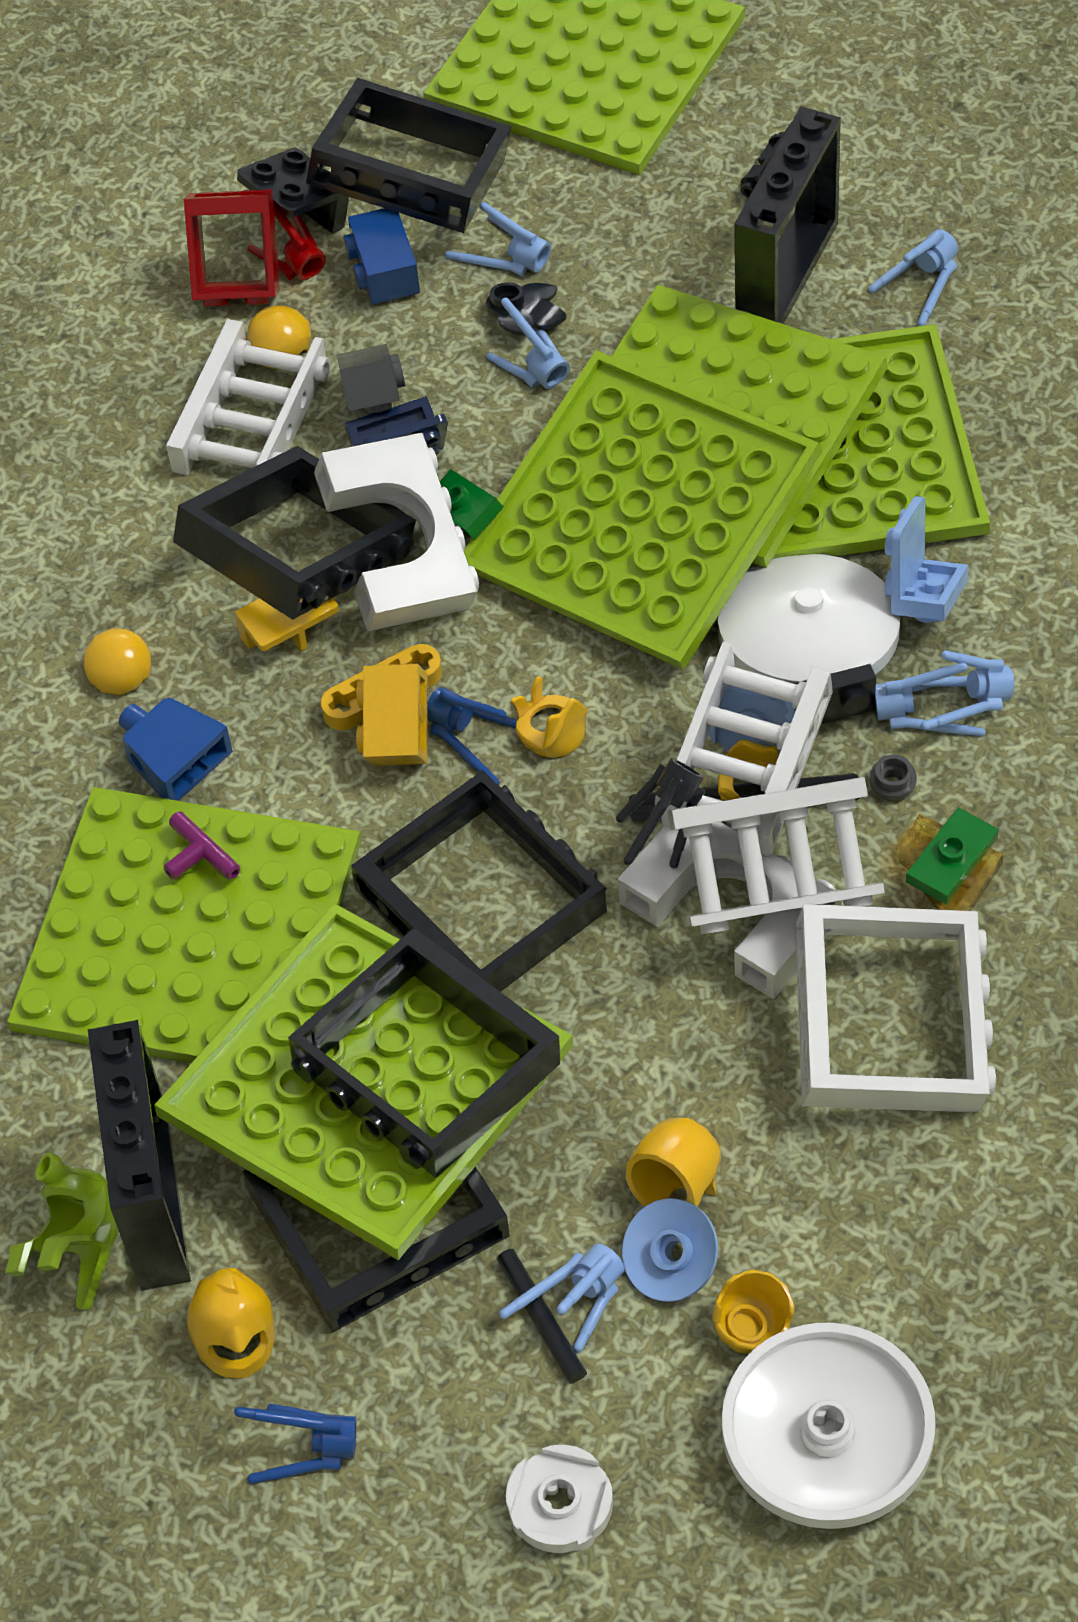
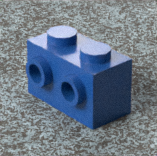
(382, 254)

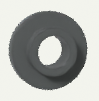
(897, 767)

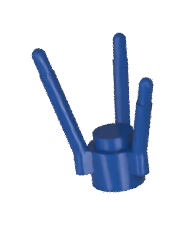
(454, 712)
(330, 1435)

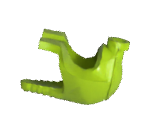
(77, 1224)

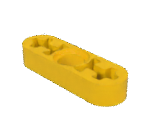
(346, 691)

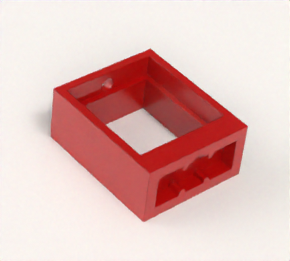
(231, 202)

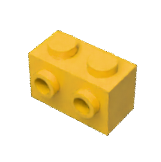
(393, 715)

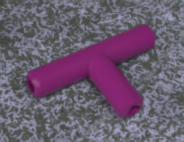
(200, 847)

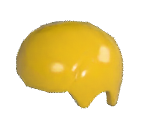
(280, 330)
(117, 661)
(751, 1310)

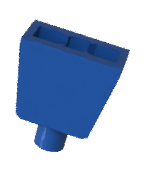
(173, 746)

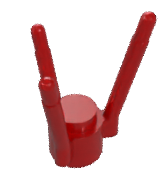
(301, 253)

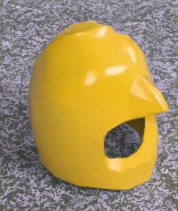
(674, 1157)
(228, 1313)

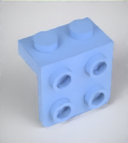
(915, 584)

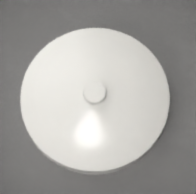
(809, 615)
(828, 1425)

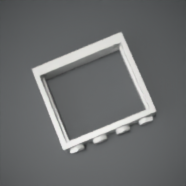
(887, 1092)

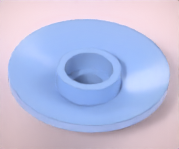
(650, 1244)

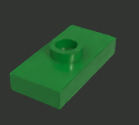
(470, 505)
(952, 855)

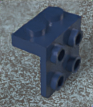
(400, 421)

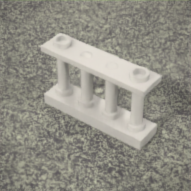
(220, 381)
(792, 738)
(744, 817)

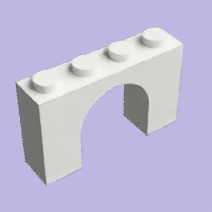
(404, 475)
(654, 888)

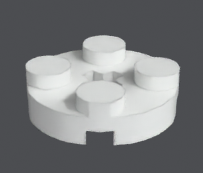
(564, 1528)

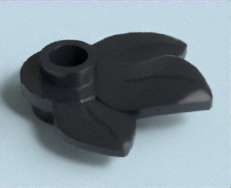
(530, 300)

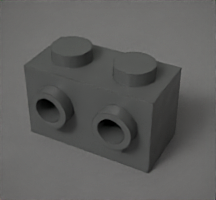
(371, 378)

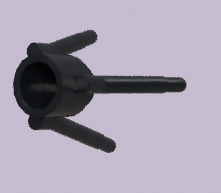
(676, 784)

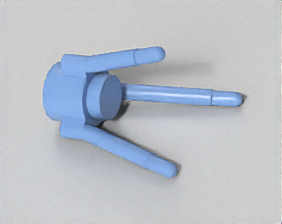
(525, 247)
(931, 255)
(543, 361)
(989, 684)
(895, 699)
(592, 1276)

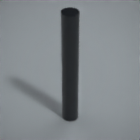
(542, 1318)

